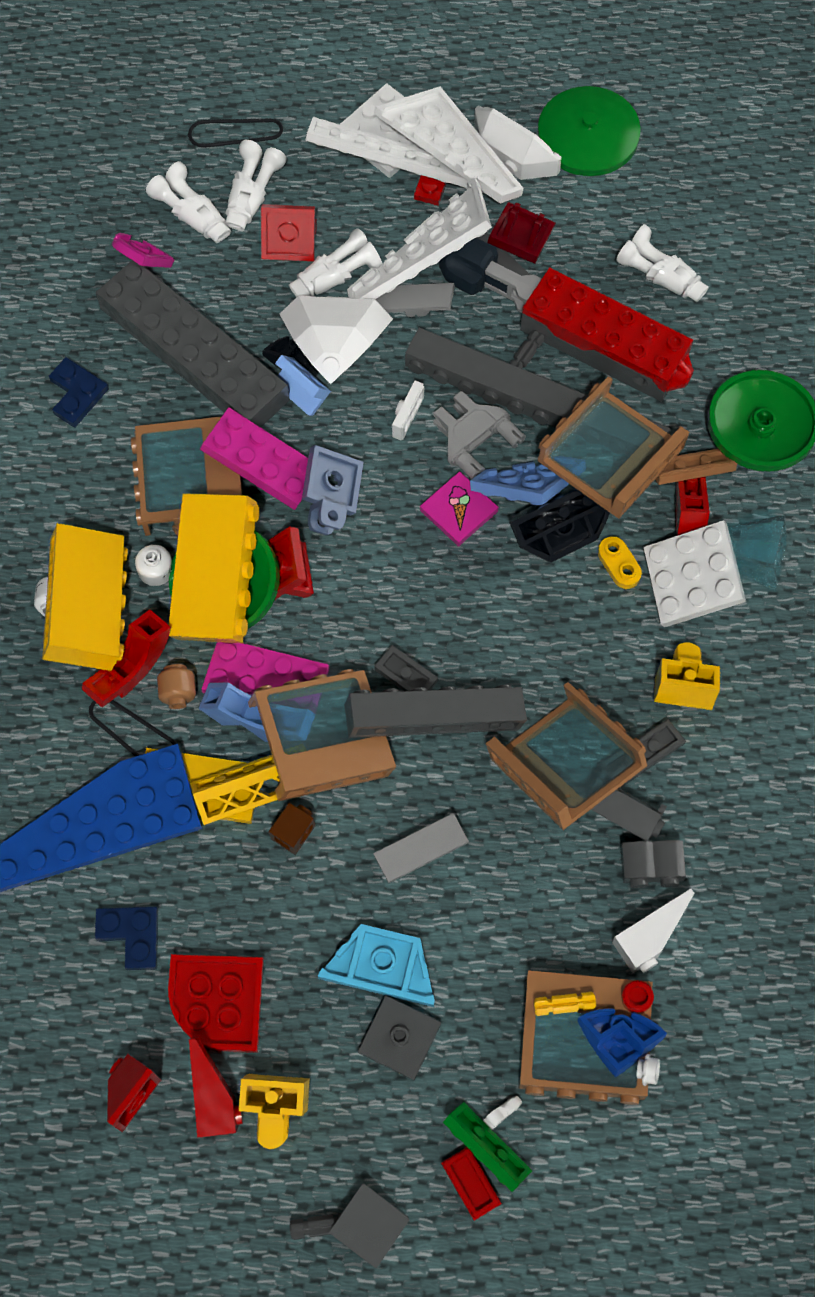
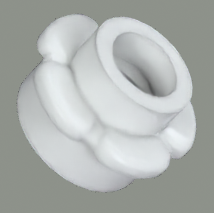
(648, 1070)

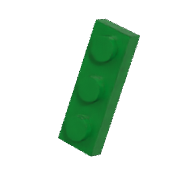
(487, 1146)

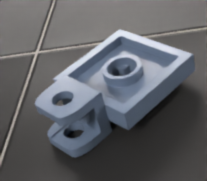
(331, 502)

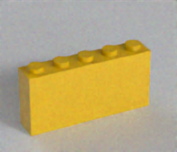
(213, 568)
(85, 598)

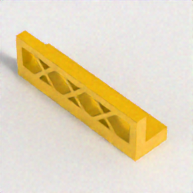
(229, 782)

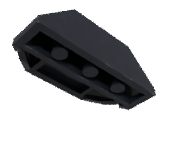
(559, 525)

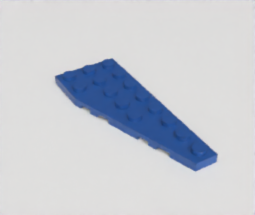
(116, 813)

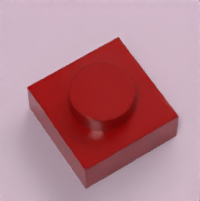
(429, 190)

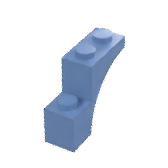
(230, 707)

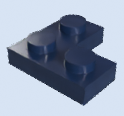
(82, 391)
(138, 929)

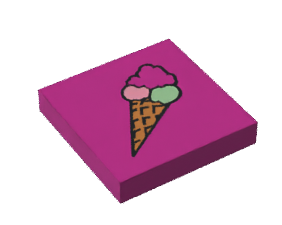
(458, 509)

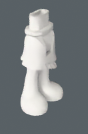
(245, 193)
(194, 208)
(667, 270)
(328, 272)

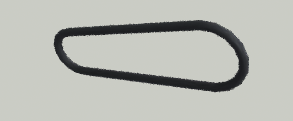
(234, 121)
(133, 716)

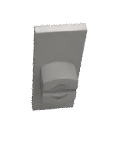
(418, 298)
(421, 848)

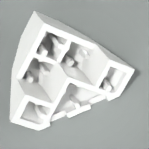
(334, 329)

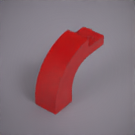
(142, 649)

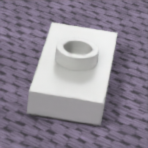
(407, 410)

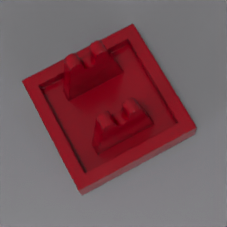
(521, 232)

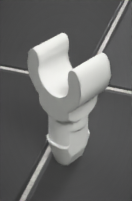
(502, 1112)

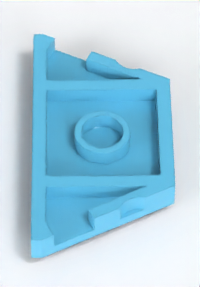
(382, 964)

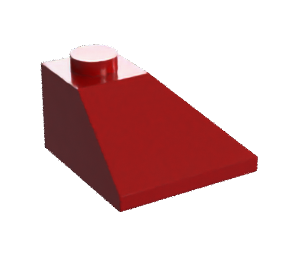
(128, 1090)

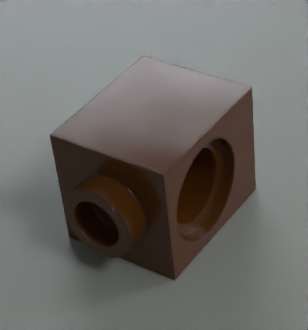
(292, 827)

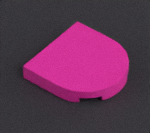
(141, 253)

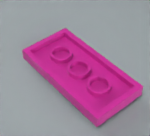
(258, 457)
(254, 667)

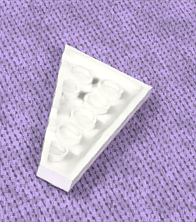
(446, 134)
(430, 242)

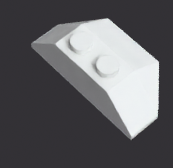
(516, 146)

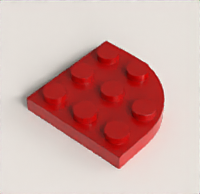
(218, 999)

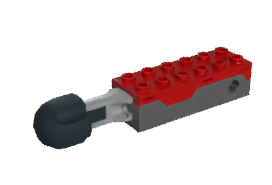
(580, 321)

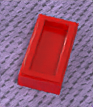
(471, 1183)

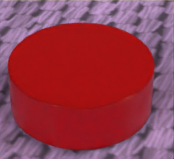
(637, 997)

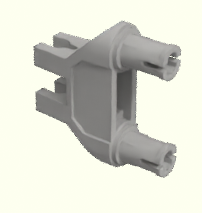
(472, 429)

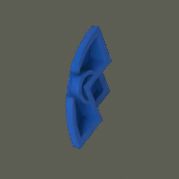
(620, 1038)

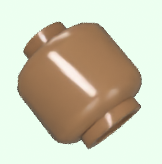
(176, 686)

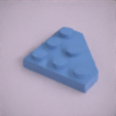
(521, 483)

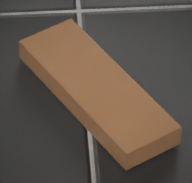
(696, 466)

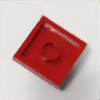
(288, 232)
(293, 564)

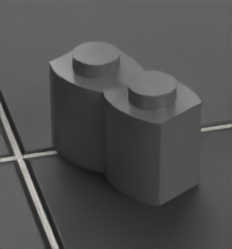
(653, 862)

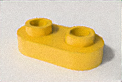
(618, 561)

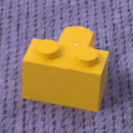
(686, 679)
(274, 1101)

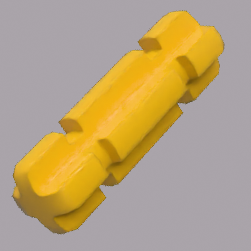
(564, 1003)

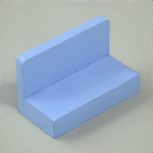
(303, 387)

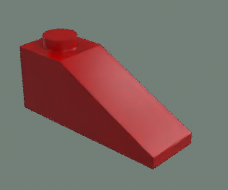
(691, 505)
(213, 1099)

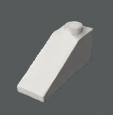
(646, 939)

